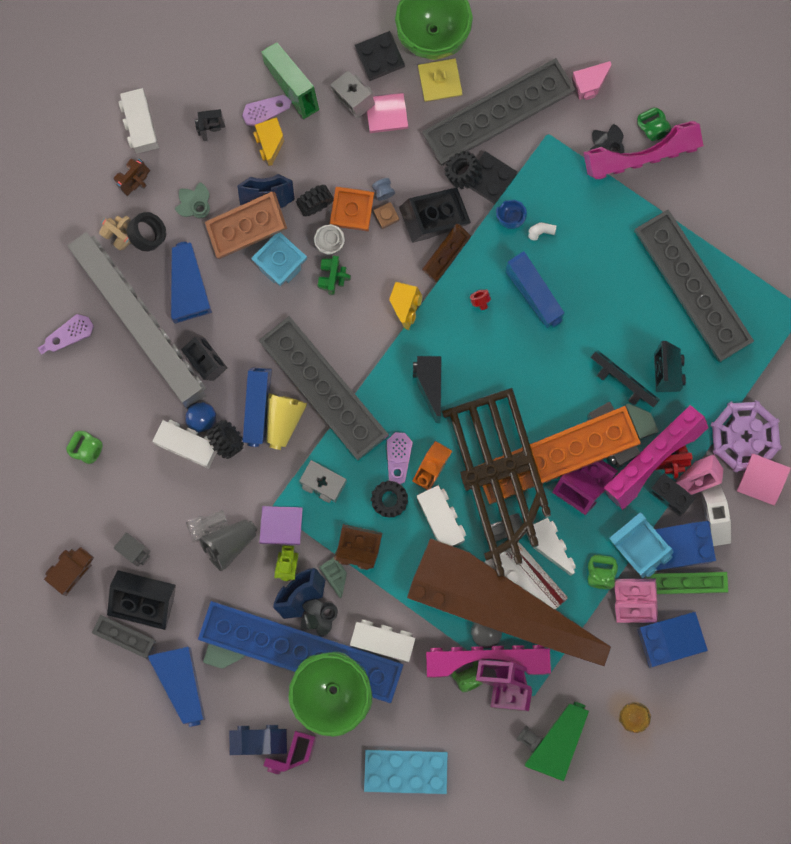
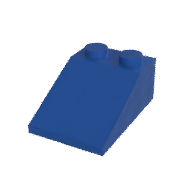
(690, 543)
(672, 639)

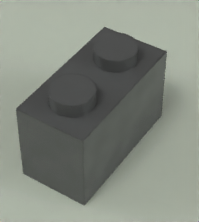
(132, 550)

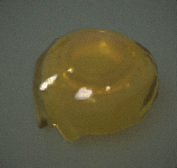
(635, 717)

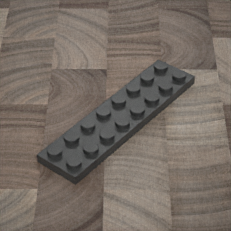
(499, 111)
(694, 286)
(323, 388)

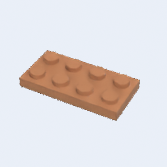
(246, 225)

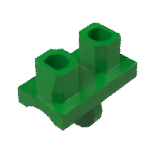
(332, 266)

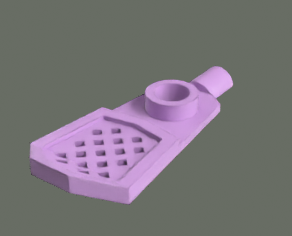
(269, 107)
(65, 335)
(398, 462)

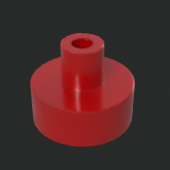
(480, 299)

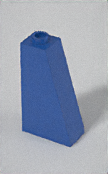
(187, 286)
(534, 290)
(256, 406)
(180, 682)

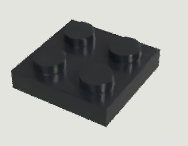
(379, 55)
(494, 179)

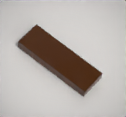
(446, 253)

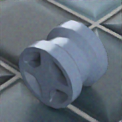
(383, 189)

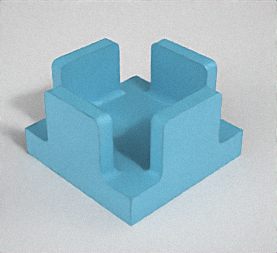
(279, 259)

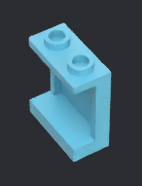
(642, 546)

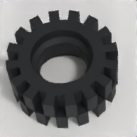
(457, 164)
(314, 200)
(225, 439)
(380, 490)

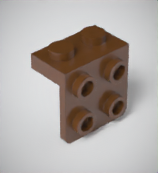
(358, 547)

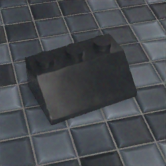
(140, 599)

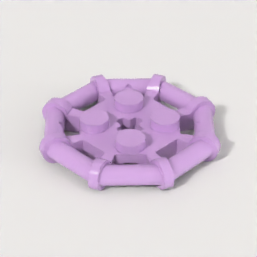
(738, 427)

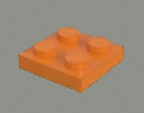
(352, 208)

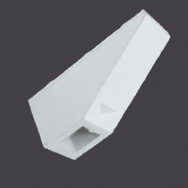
(551, 546)

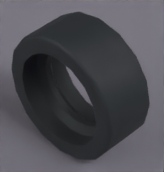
(138, 240)

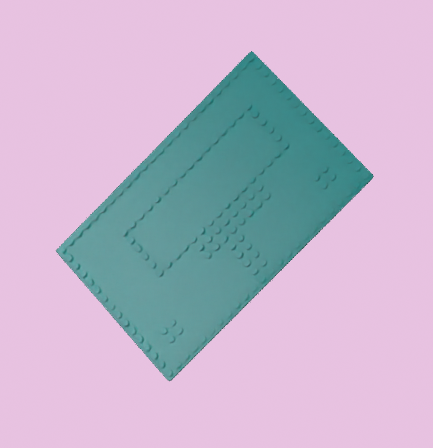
(610, 304)

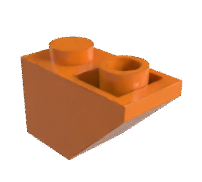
(432, 465)

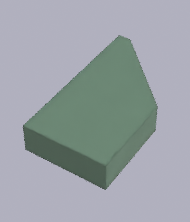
(642, 421)
(335, 575)
(221, 657)

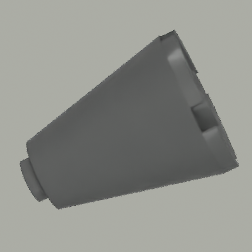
(228, 542)

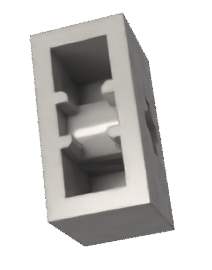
(353, 94)
(316, 472)

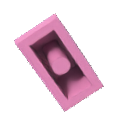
(590, 80)
(701, 475)

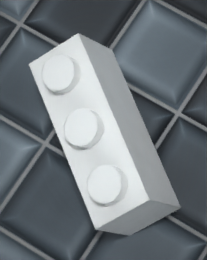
(138, 121)
(185, 443)
(441, 517)
(383, 641)

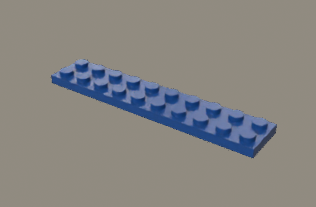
(289, 646)

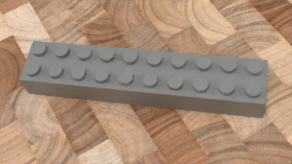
(135, 317)

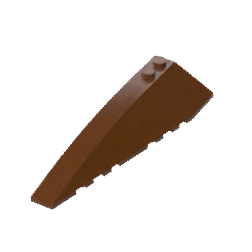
(472, 590)

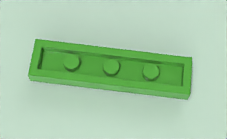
(691, 582)

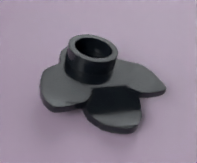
(608, 140)
(316, 618)

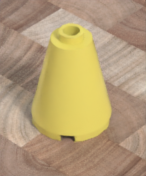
(282, 419)

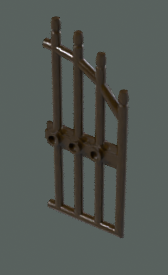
(497, 470)

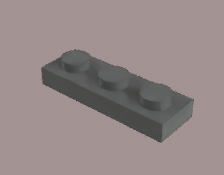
(123, 636)

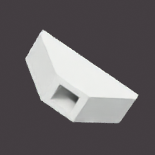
(717, 514)

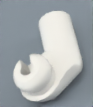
(540, 228)

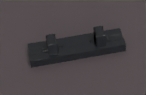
(638, 389)

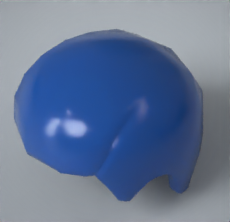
(511, 214)
(200, 417)

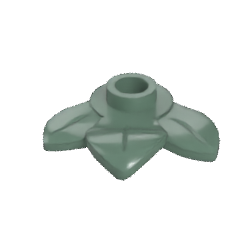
(192, 200)

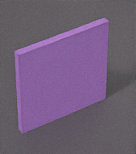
(281, 525)

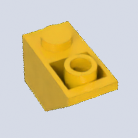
(271, 139)
(405, 301)

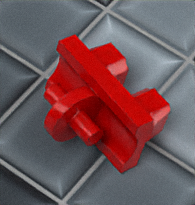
(677, 462)

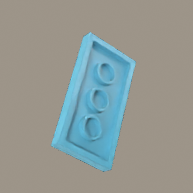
(405, 772)

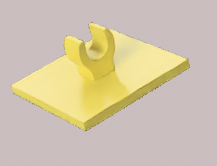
(440, 80)

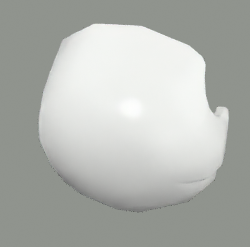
(329, 239)

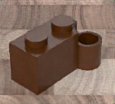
(68, 570)

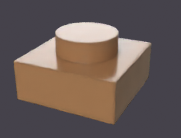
(386, 215)

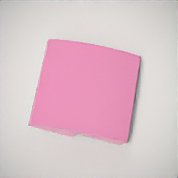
(388, 113)
(763, 479)
(636, 601)

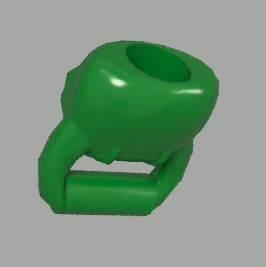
(656, 128)

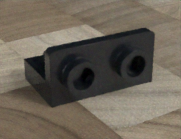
(209, 120)

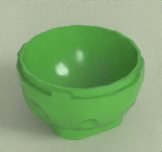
(448, 17)
(320, 708)

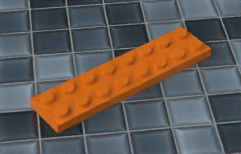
(574, 449)

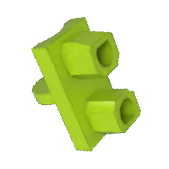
(286, 563)

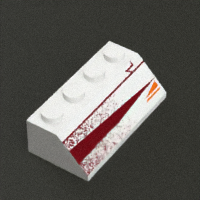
(531, 577)

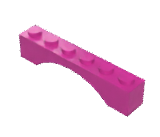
(680, 139)
(630, 480)
(444, 663)

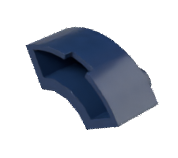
(256, 187)
(305, 587)
(257, 742)

